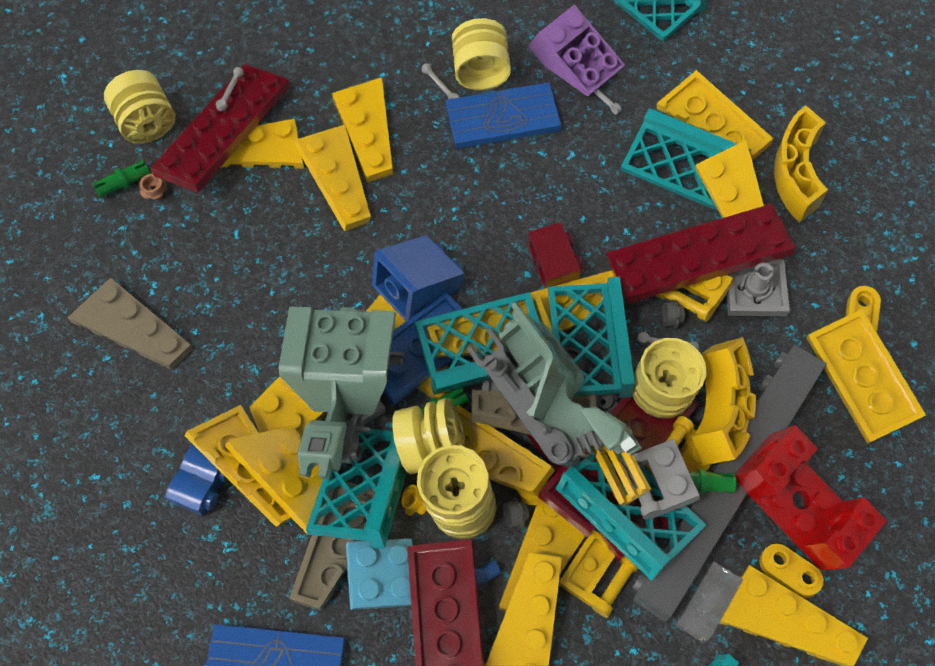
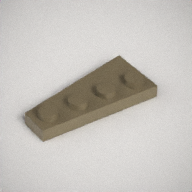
(130, 324)
(494, 410)
(327, 556)

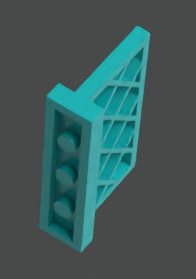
(696, 6)
(678, 133)
(615, 328)
(469, 372)
(381, 507)
(615, 521)

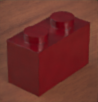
(554, 255)

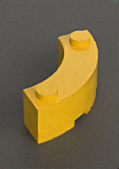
(793, 172)
(728, 403)

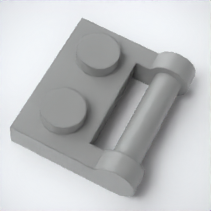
(670, 476)

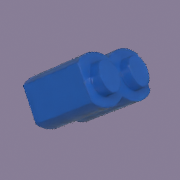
(195, 483)

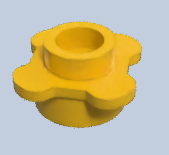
(412, 501)

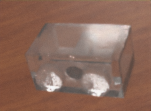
(709, 602)

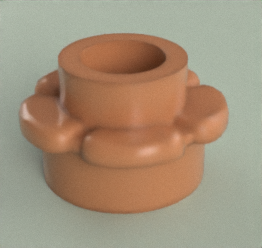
(149, 182)

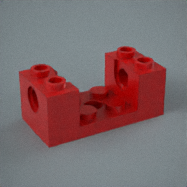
(826, 527)

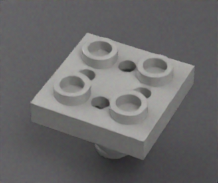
(757, 282)

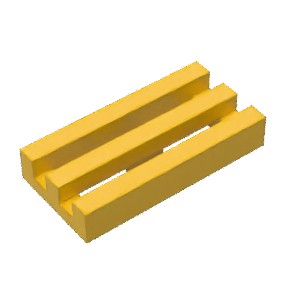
(613, 480)

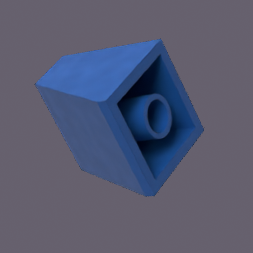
(414, 275)

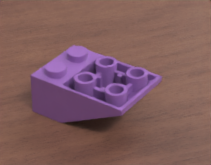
(576, 52)

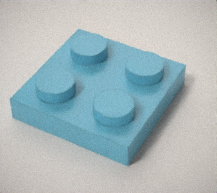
(378, 575)

